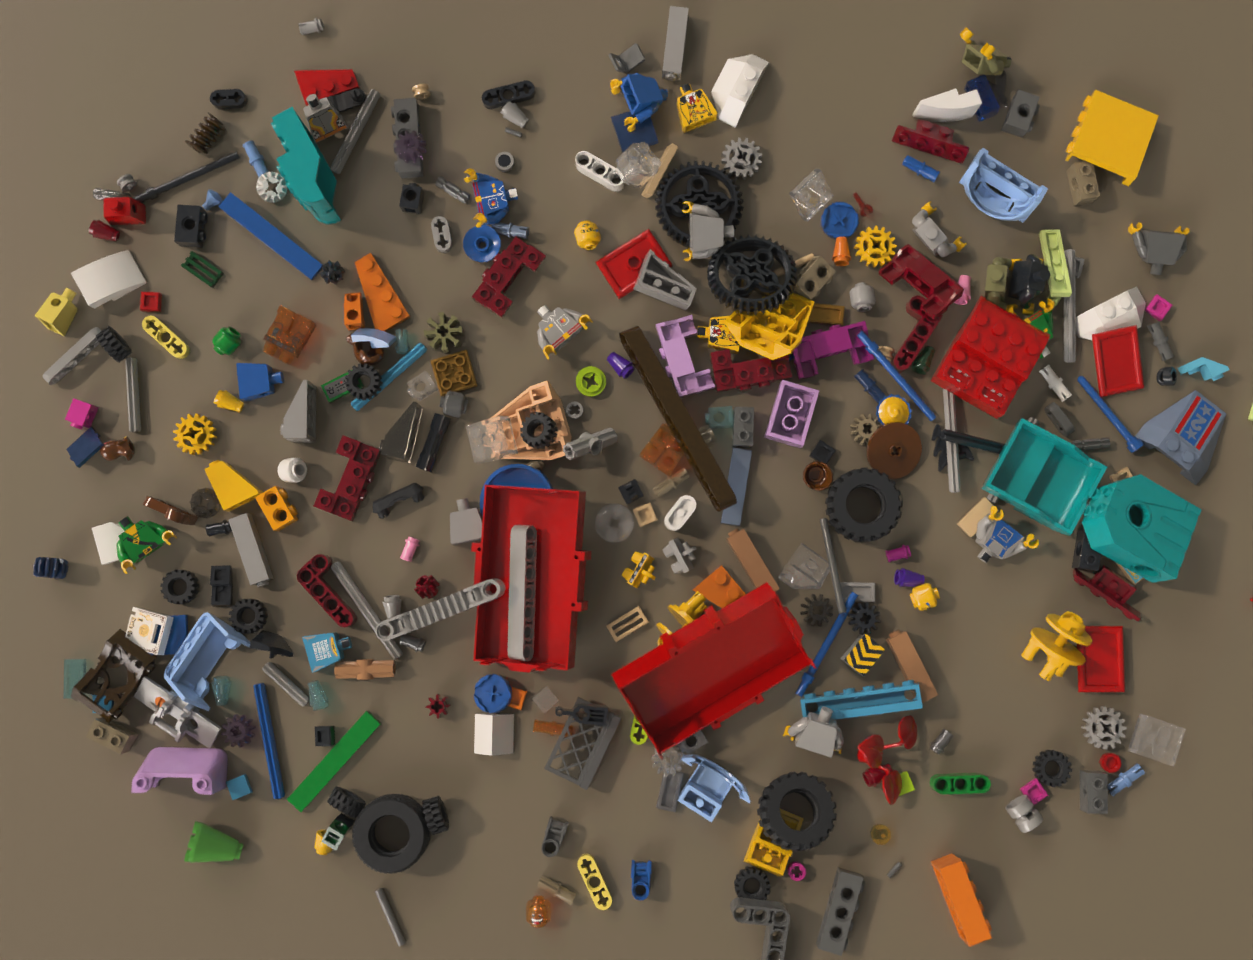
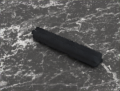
(972, 441)

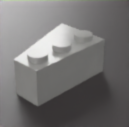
(664, 283)

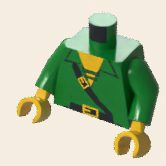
(140, 541)

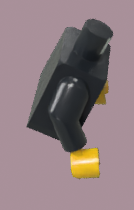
(1028, 281)

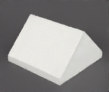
(494, 734)

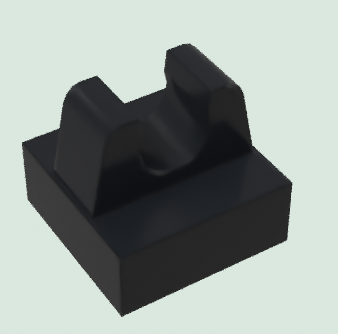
(630, 492)

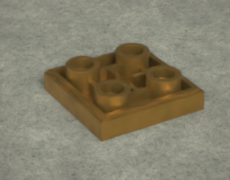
(454, 372)

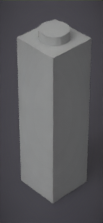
(675, 43)
(251, 550)

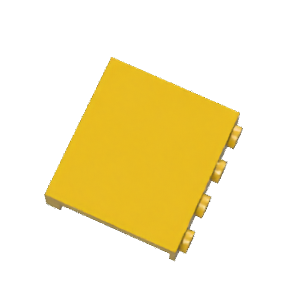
(1112, 135)

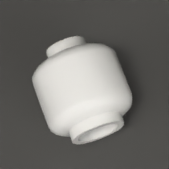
(292, 470)

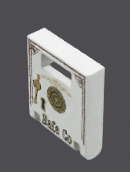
(143, 629)

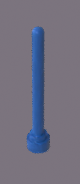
(1132, 442)

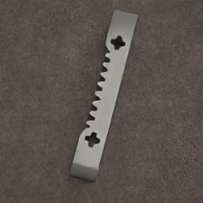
(439, 609)

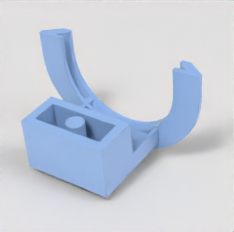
(708, 787)

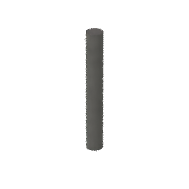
(390, 917)

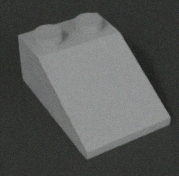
(300, 419)

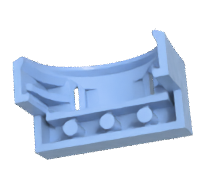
(1022, 191)

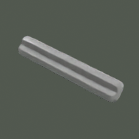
(286, 684)

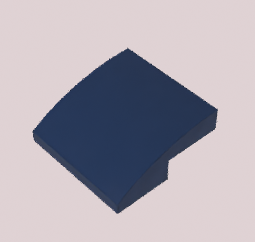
(643, 132)

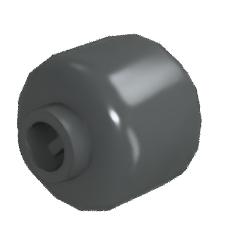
(453, 404)

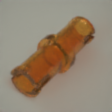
(550, 727)

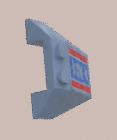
(1186, 434)

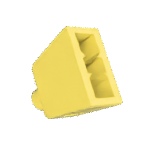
(58, 312)

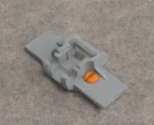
(170, 703)

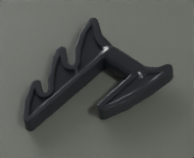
(941, 445)

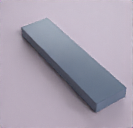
(738, 481)

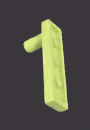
(1055, 260)

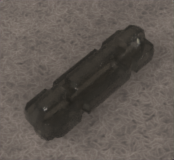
(101, 194)

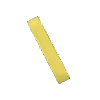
(159, 324)
(596, 897)

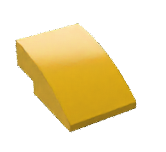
(765, 854)

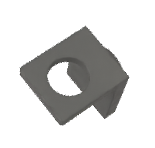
(628, 59)

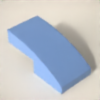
(377, 338)

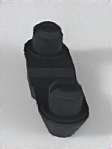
(348, 99)
(413, 490)

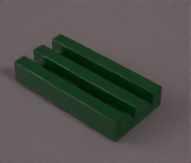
(190, 261)

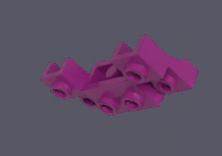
(830, 343)

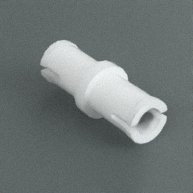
(1055, 383)

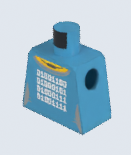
(325, 649)

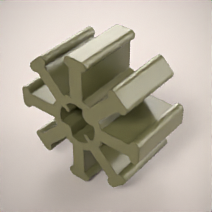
(438, 338)

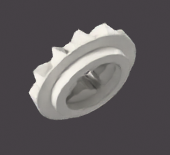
(262, 185)

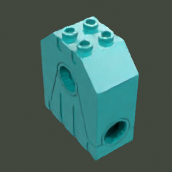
(1141, 526)

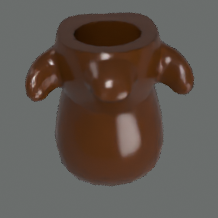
(117, 448)

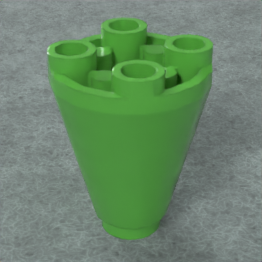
(211, 845)

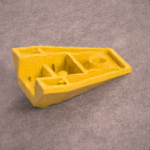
(774, 332)

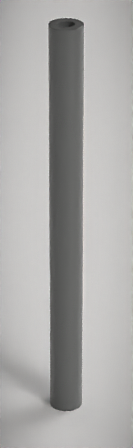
(832, 565)

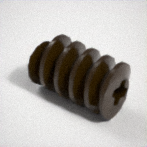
(206, 134)

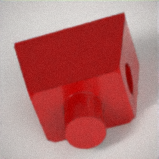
(120, 211)

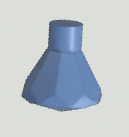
(212, 199)

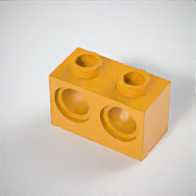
(273, 511)

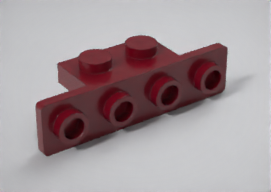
(932, 140)
(1110, 587)

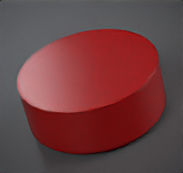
(1110, 762)

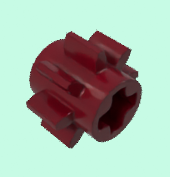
(427, 587)
(435, 710)

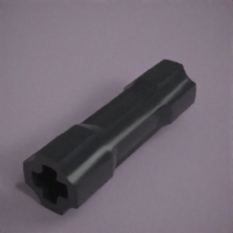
(431, 447)

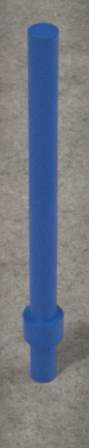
(872, 348)
(808, 678)

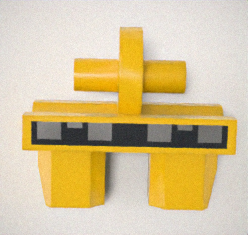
(642, 571)

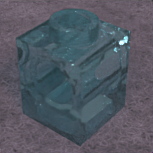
(727, 414)

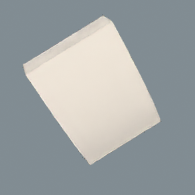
(948, 106)
(108, 278)

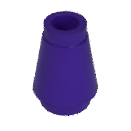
(620, 365)
(908, 578)

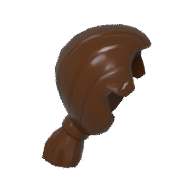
(364, 352)

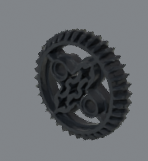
(702, 195)
(752, 274)

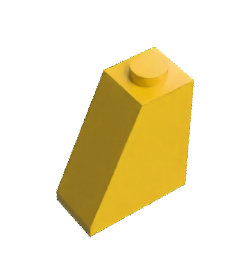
(230, 485)

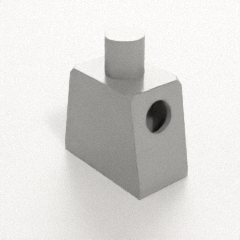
(465, 523)

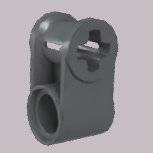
(554, 835)

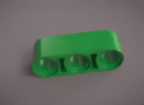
(969, 783)

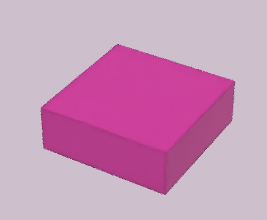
(1158, 307)
(1034, 791)

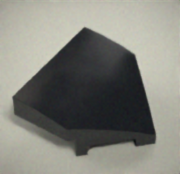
(271, 642)

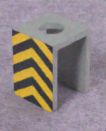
(862, 654)

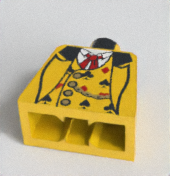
(694, 108)
(719, 335)

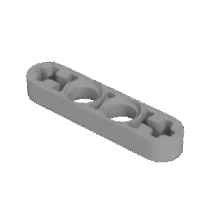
(72, 357)

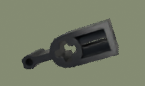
(598, 718)

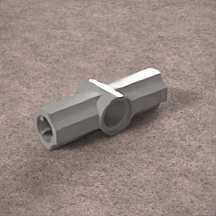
(590, 443)

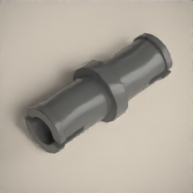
(1160, 341)

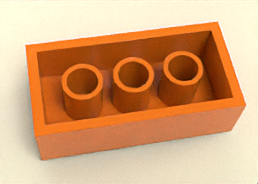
(961, 899)

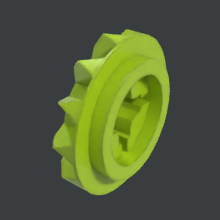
(587, 373)

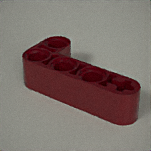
(914, 337)
(329, 592)

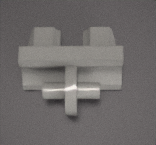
(683, 554)

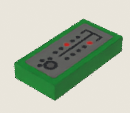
(337, 389)

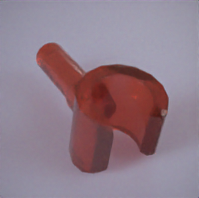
(862, 205)

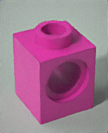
(81, 414)

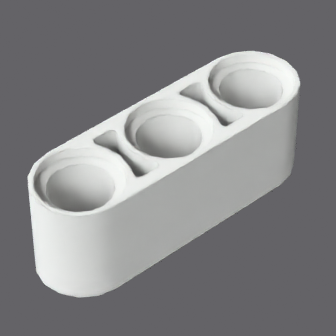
(594, 164)

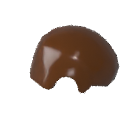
(817, 475)

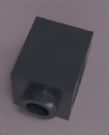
(411, 206)

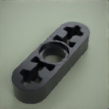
(511, 87)

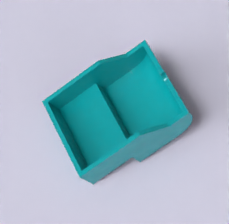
(305, 167)
(1044, 477)

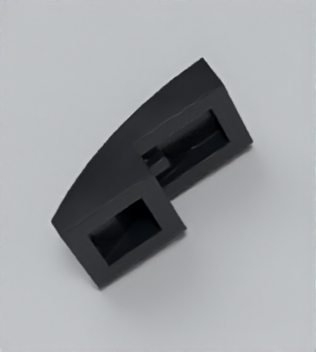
(222, 586)

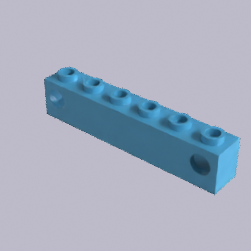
(865, 701)

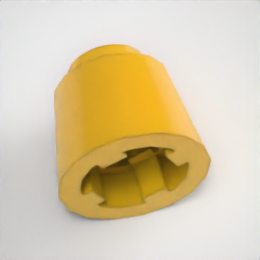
(320, 847)

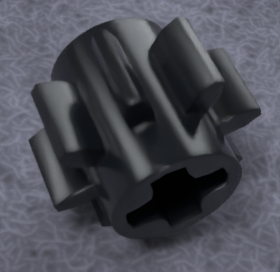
(332, 272)

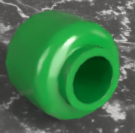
(226, 341)

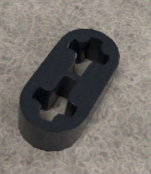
(228, 96)

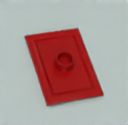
(624, 263)
(1118, 361)
(1103, 660)

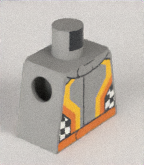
(322, 118)

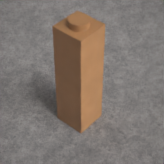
(750, 559)
(911, 664)

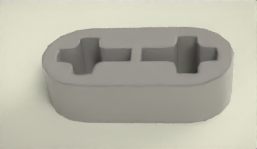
(437, 235)

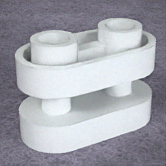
(680, 513)

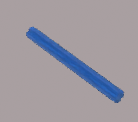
(269, 741)

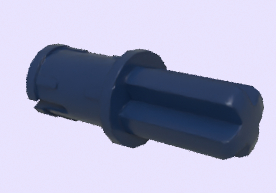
(869, 385)

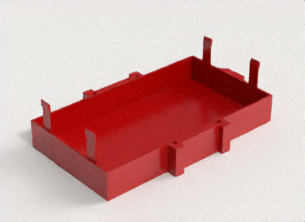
(559, 573)
(713, 667)

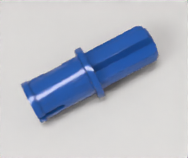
(920, 168)

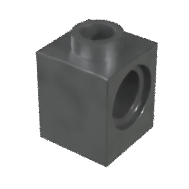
(700, 741)

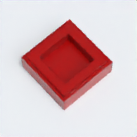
(151, 302)

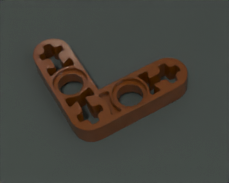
(171, 512)

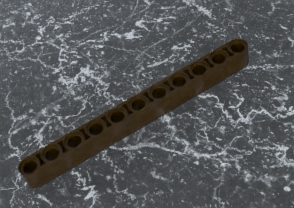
(678, 419)

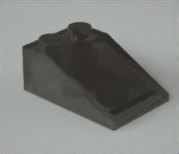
(401, 437)

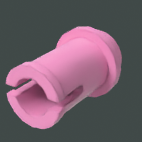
(409, 549)

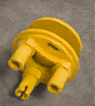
(685, 612)
(1056, 647)

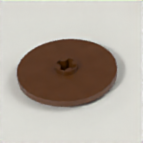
(908, 449)

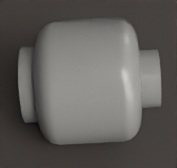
(862, 297)

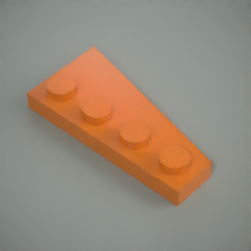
(381, 298)

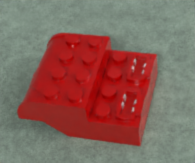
(990, 358)

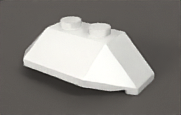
(737, 86)
(1116, 313)

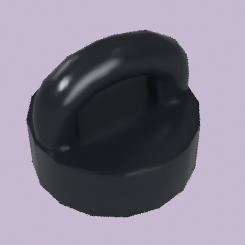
(1169, 376)

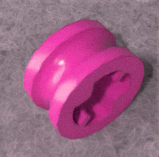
(791, 866)

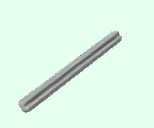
(1070, 311)
(952, 448)
(364, 606)

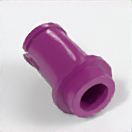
(898, 553)

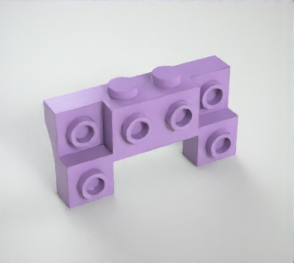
(678, 360)

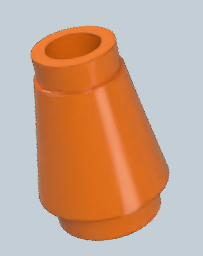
(841, 252)

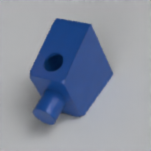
(256, 380)

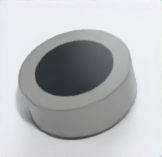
(504, 161)

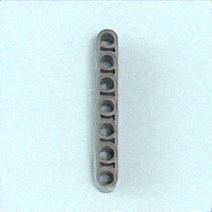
(522, 592)

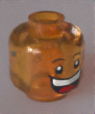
(538, 911)

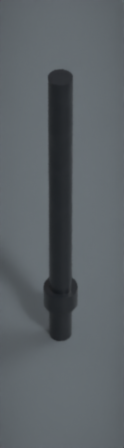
(152, 193)

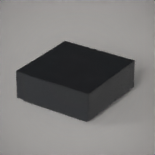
(822, 452)
(325, 735)

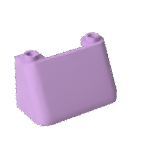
(203, 765)

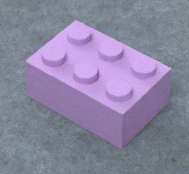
(791, 414)

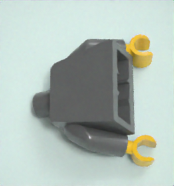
(1159, 246)

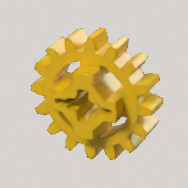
(880, 252)
(192, 426)

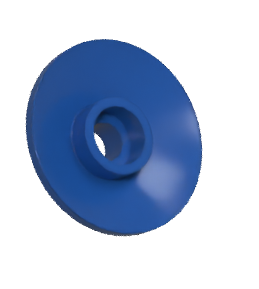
(475, 237)

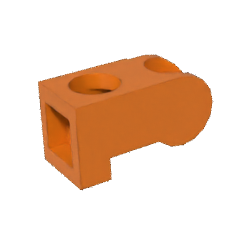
(353, 311)

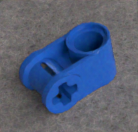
(641, 876)

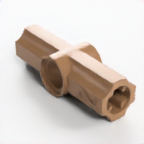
(365, 669)

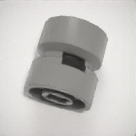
(1022, 810)

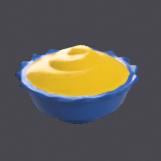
(893, 409)

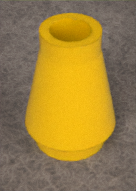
(228, 401)

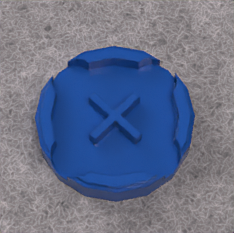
(839, 220)
(493, 693)

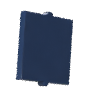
(85, 447)

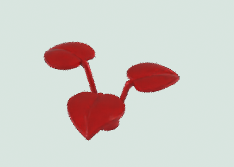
(871, 753)

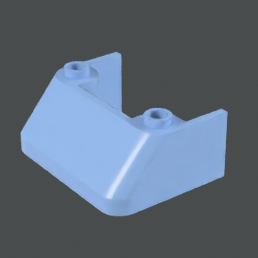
(198, 656)

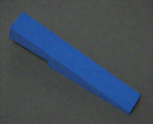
(270, 236)

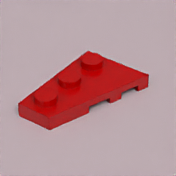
(325, 82)

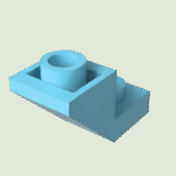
(1207, 368)

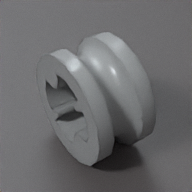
(126, 182)
(574, 416)

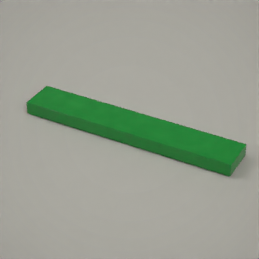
(333, 761)

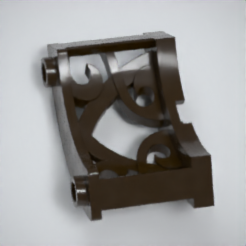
(88, 684)

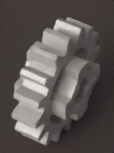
(739, 150)
(1110, 723)

